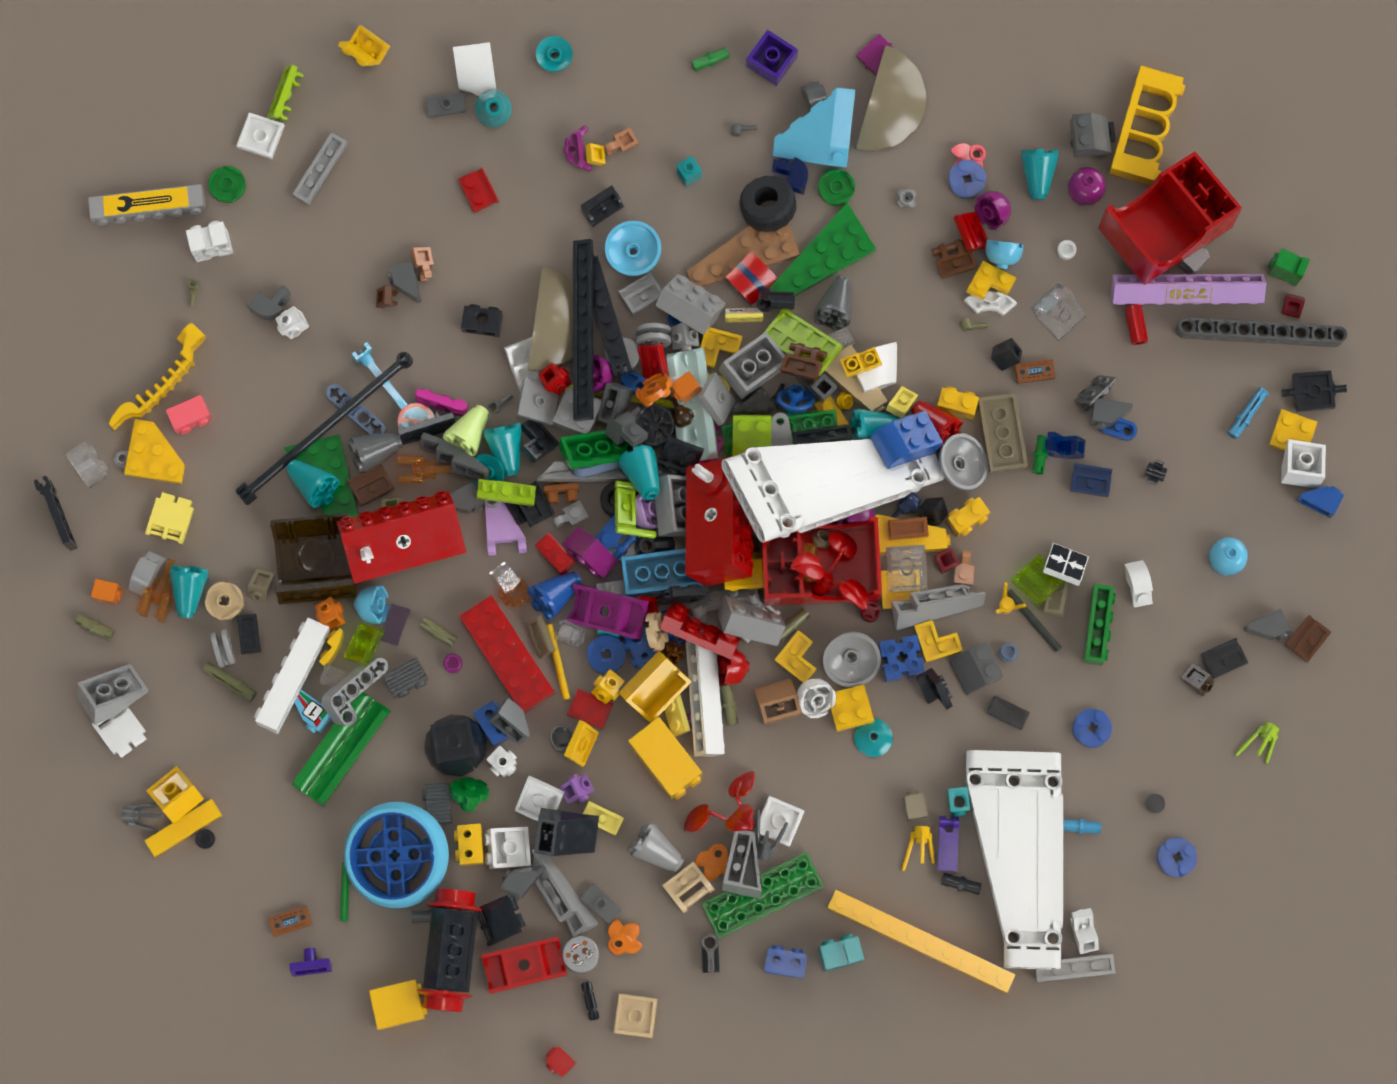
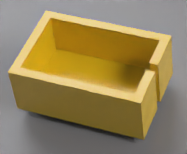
(655, 687)

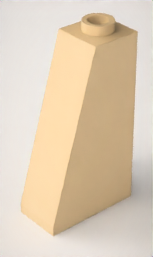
(872, 400)

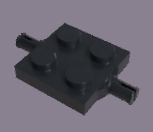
(1313, 391)

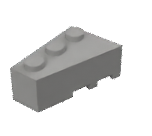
(750, 622)
(742, 866)

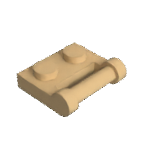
(684, 882)

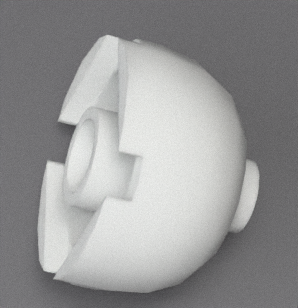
(816, 697)

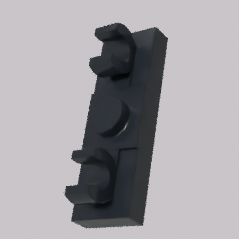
(430, 426)
(822, 435)

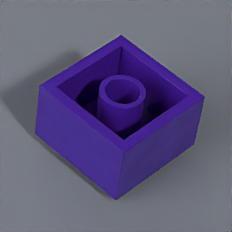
(772, 57)

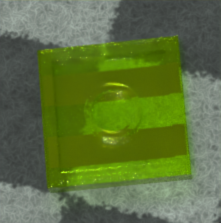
(1034, 582)
(363, 644)

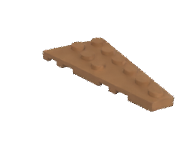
(768, 246)

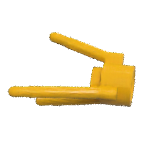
(1007, 604)
(921, 834)

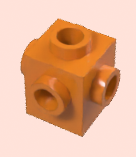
(330, 613)

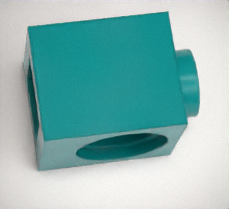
(689, 171)
(961, 793)

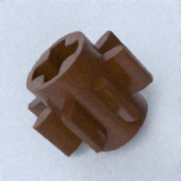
(673, 651)

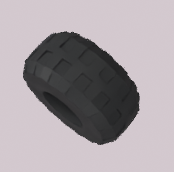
(771, 217)

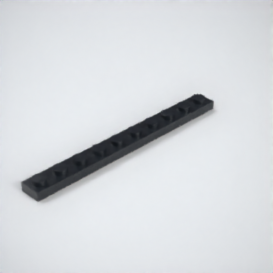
(583, 330)

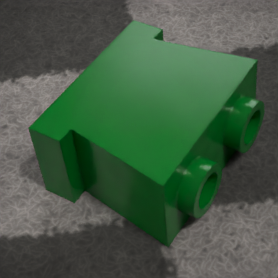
(1288, 266)

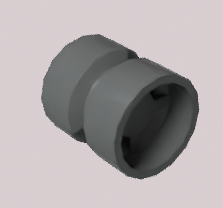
(560, 737)

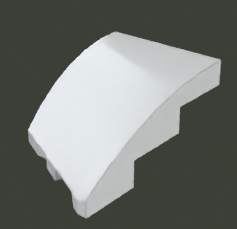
(474, 68)
(518, 360)
(883, 375)

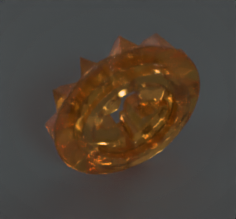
(520, 599)

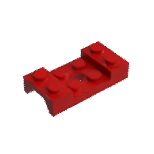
(693, 630)
(544, 960)

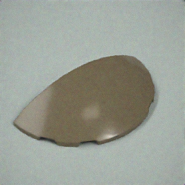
(894, 105)
(553, 321)

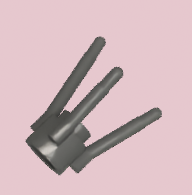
(132, 814)
(764, 847)

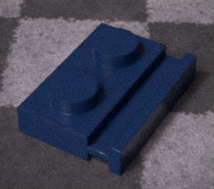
(1091, 480)

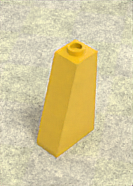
(935, 542)

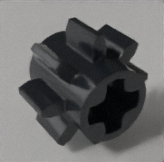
(1155, 472)

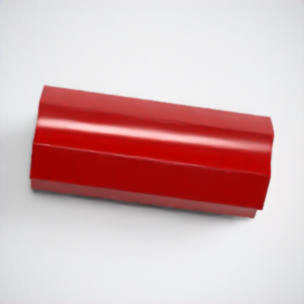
(1136, 324)

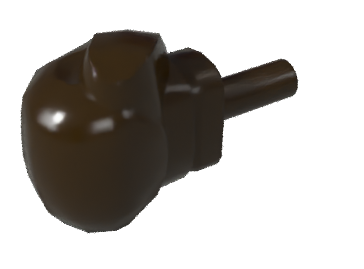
(681, 415)

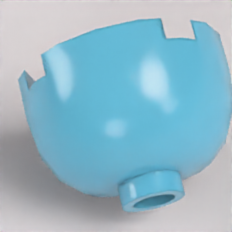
(1003, 253)
(1228, 556)
(371, 604)

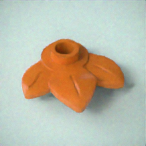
(713, 865)
(626, 936)

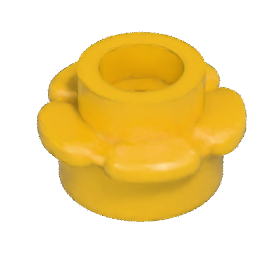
(844, 401)

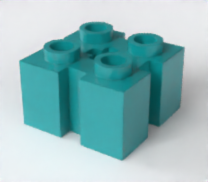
(840, 953)

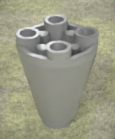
(655, 848)

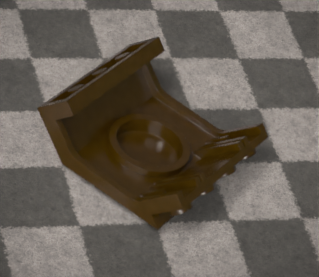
(311, 559)

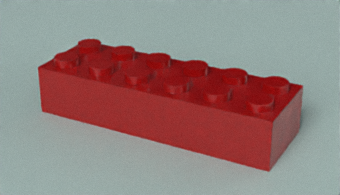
(507, 654)

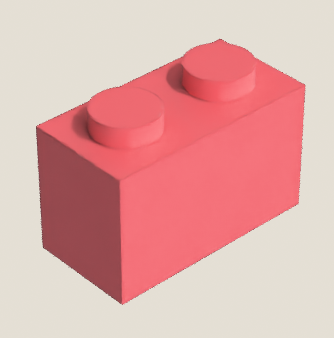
(189, 415)

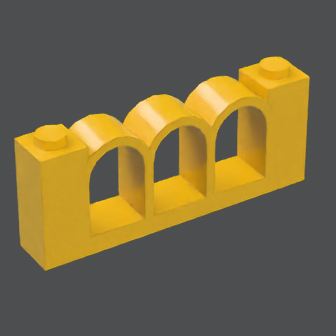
(1159, 84)

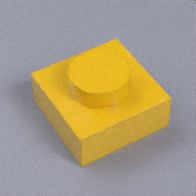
(595, 154)

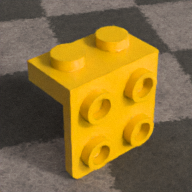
(365, 47)

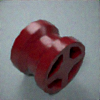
(873, 610)

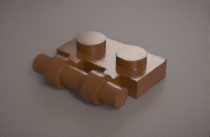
(955, 263)
(800, 366)

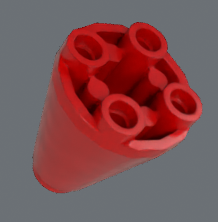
(944, 422)

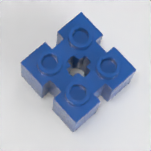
(890, 652)

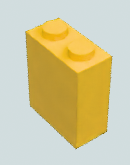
(397, 1004)

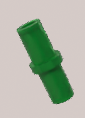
(710, 59)
(1040, 455)

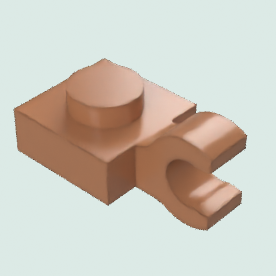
(624, 141)
(423, 260)
(964, 572)

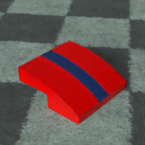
(751, 277)

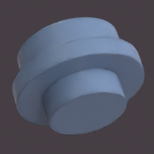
(1008, 652)

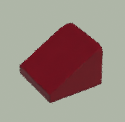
(1293, 305)
(946, 560)

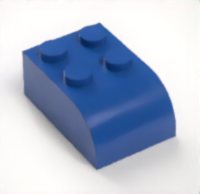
(906, 439)

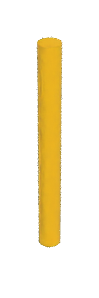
(558, 665)

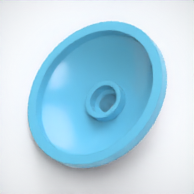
(628, 237)

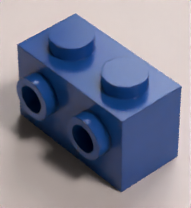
(639, 649)
(483, 716)
(785, 962)

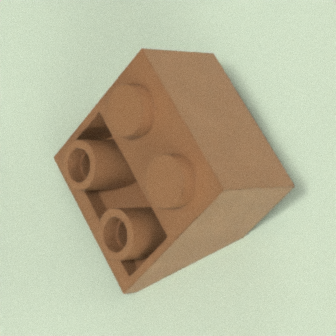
(778, 702)

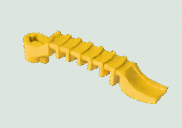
(191, 339)

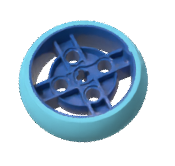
(398, 890)

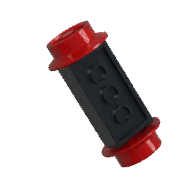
(450, 950)

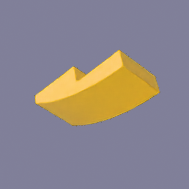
(861, 362)
(335, 642)

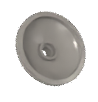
(970, 461)
(851, 670)

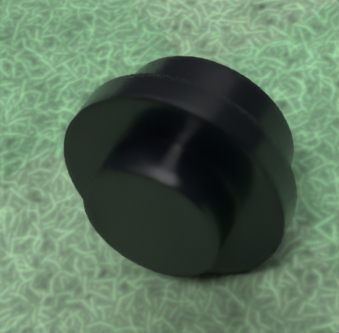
(1155, 803)
(205, 839)

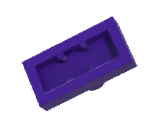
(310, 964)

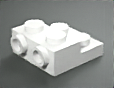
(507, 847)

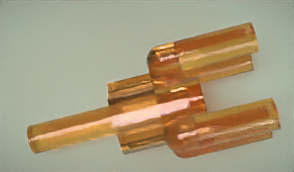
(421, 469)
(158, 594)

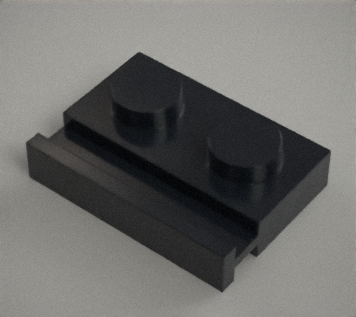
(540, 510)
(1224, 658)

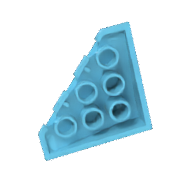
(822, 133)

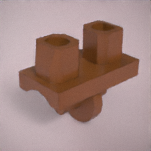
(553, 490)

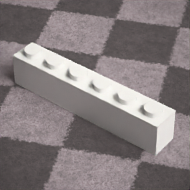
(292, 675)
(705, 701)

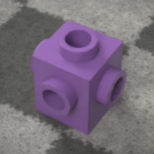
(577, 788)

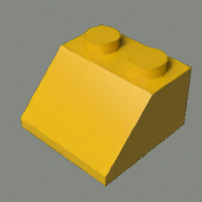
(175, 794)

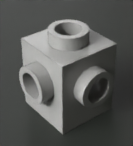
(684, 337)

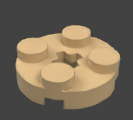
(234, 605)
(656, 636)

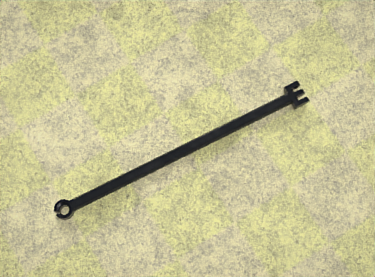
(247, 492)

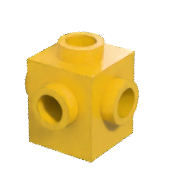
(607, 686)

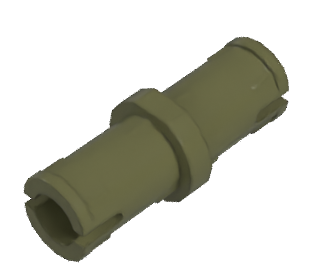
(793, 623)
(94, 627)
(438, 631)
(729, 705)

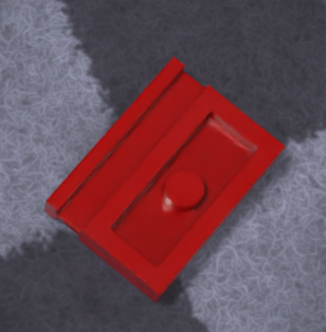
(478, 190)
(971, 231)
(652, 360)
(589, 709)

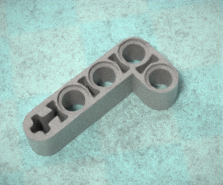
(356, 687)

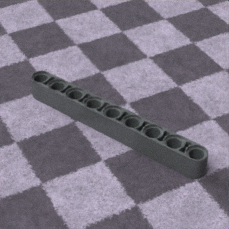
(1269, 328)

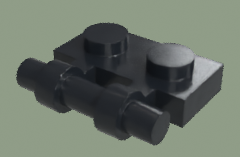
(680, 451)

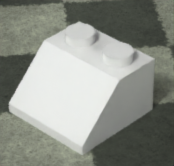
(1303, 464)

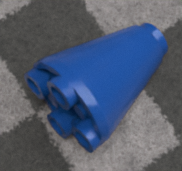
(553, 593)

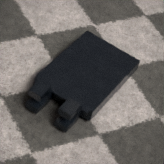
(49, 492)

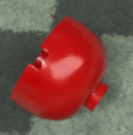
(732, 670)

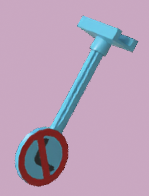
(415, 411)

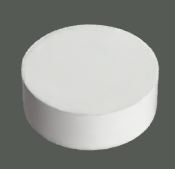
(1066, 249)

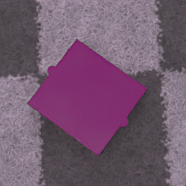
(873, 53)

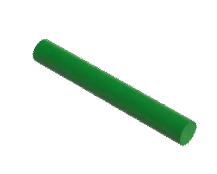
(344, 894)

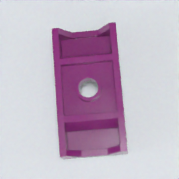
(625, 613)

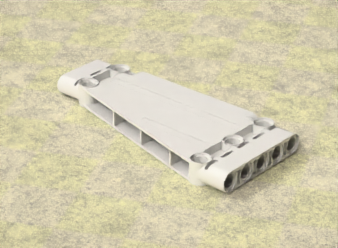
(819, 483)
(1021, 848)

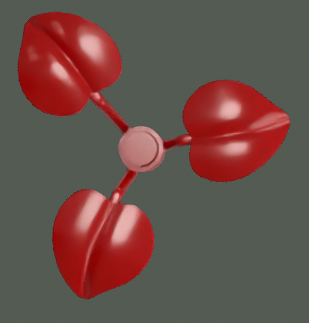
(809, 566)
(741, 818)

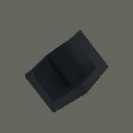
(1006, 354)
(934, 510)

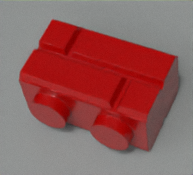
(555, 554)

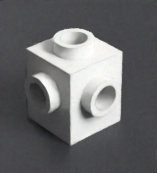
(291, 322)
(501, 755)

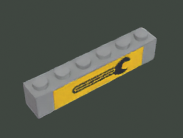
(147, 204)

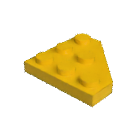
(152, 455)

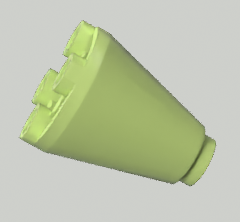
(468, 430)

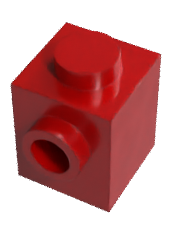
(559, 1061)

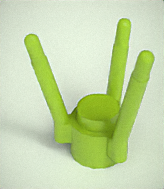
(1268, 734)

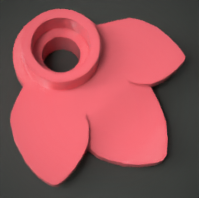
(965, 152)

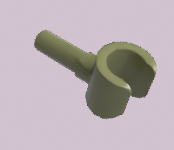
(193, 289)
(966, 325)

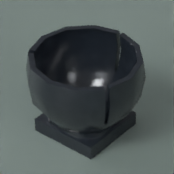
(455, 745)

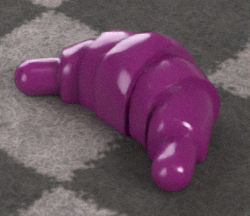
(574, 149)

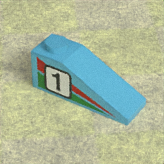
(312, 712)

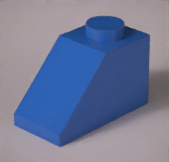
(1323, 500)

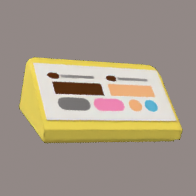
(743, 315)

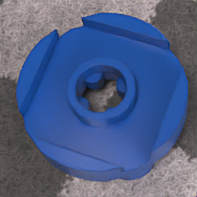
(956, 181)
(602, 644)
(1098, 719)
(1183, 866)

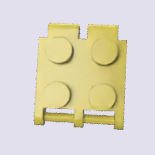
(170, 517)

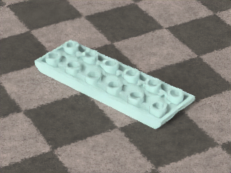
(701, 430)

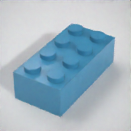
(655, 572)

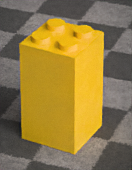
(665, 759)

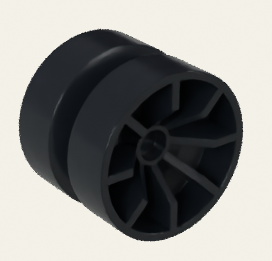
(657, 423)

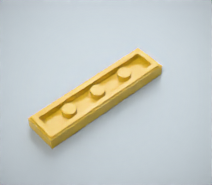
(183, 828)

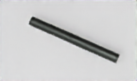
(1034, 621)

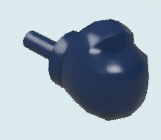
(908, 504)

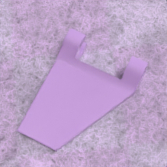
(502, 529)

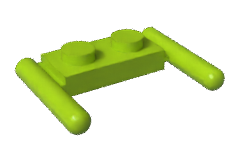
(626, 511)

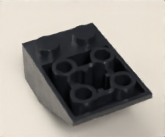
(565, 833)

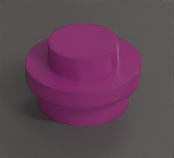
(453, 663)

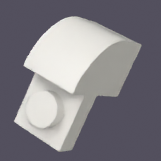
(1139, 582)
(1084, 931)

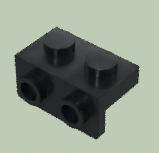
(934, 688)

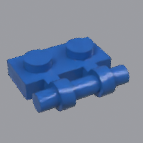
(609, 538)

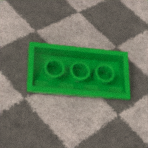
(591, 449)

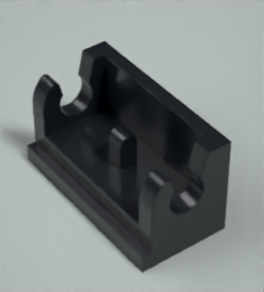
(602, 206)

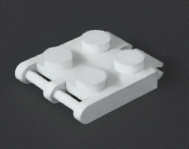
(121, 731)

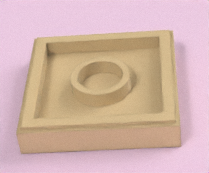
(635, 1016)

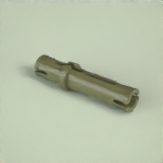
(232, 683)

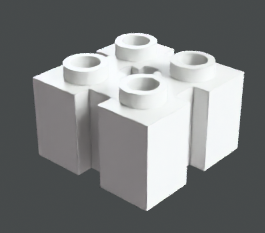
(209, 241)

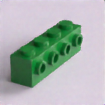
(1098, 624)

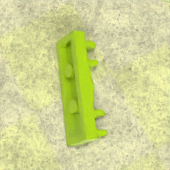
(284, 93)
(506, 492)

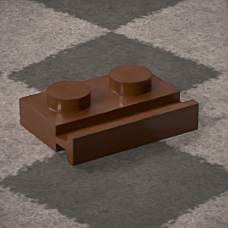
(370, 485)
(1308, 638)

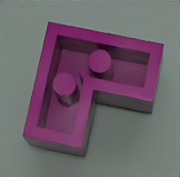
(590, 552)

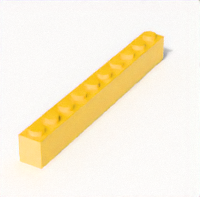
(921, 941)

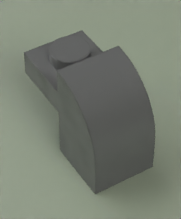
(813, 93)
(269, 308)
(821, 389)
(626, 429)

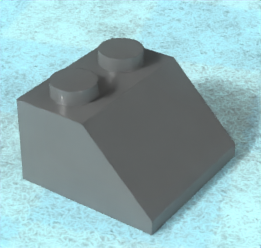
(1090, 135)
(976, 668)

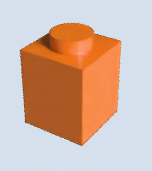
(686, 387)
(106, 592)

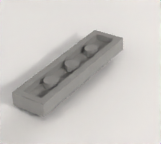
(320, 168)
(1078, 968)

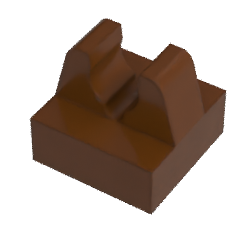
(384, 297)

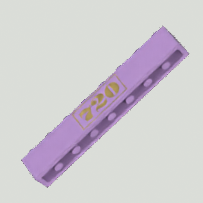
(1189, 289)

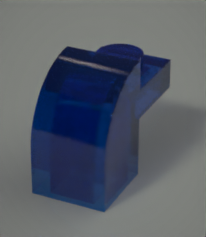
(796, 171)
(1065, 446)

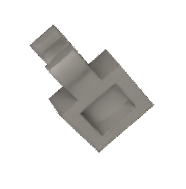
(573, 514)

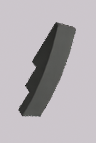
(449, 454)

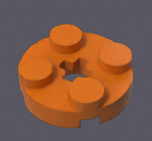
(654, 389)

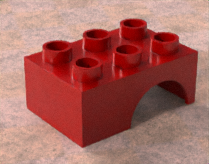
(1171, 218)
(788, 587)

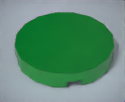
(227, 184)
(836, 187)

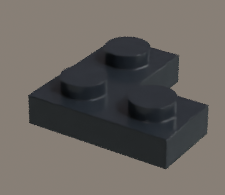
(540, 441)

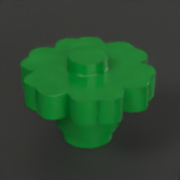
(469, 792)

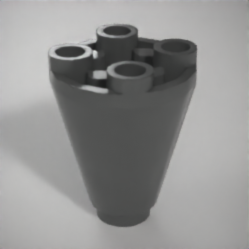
(835, 306)
(373, 449)

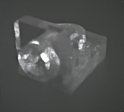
(505, 577)

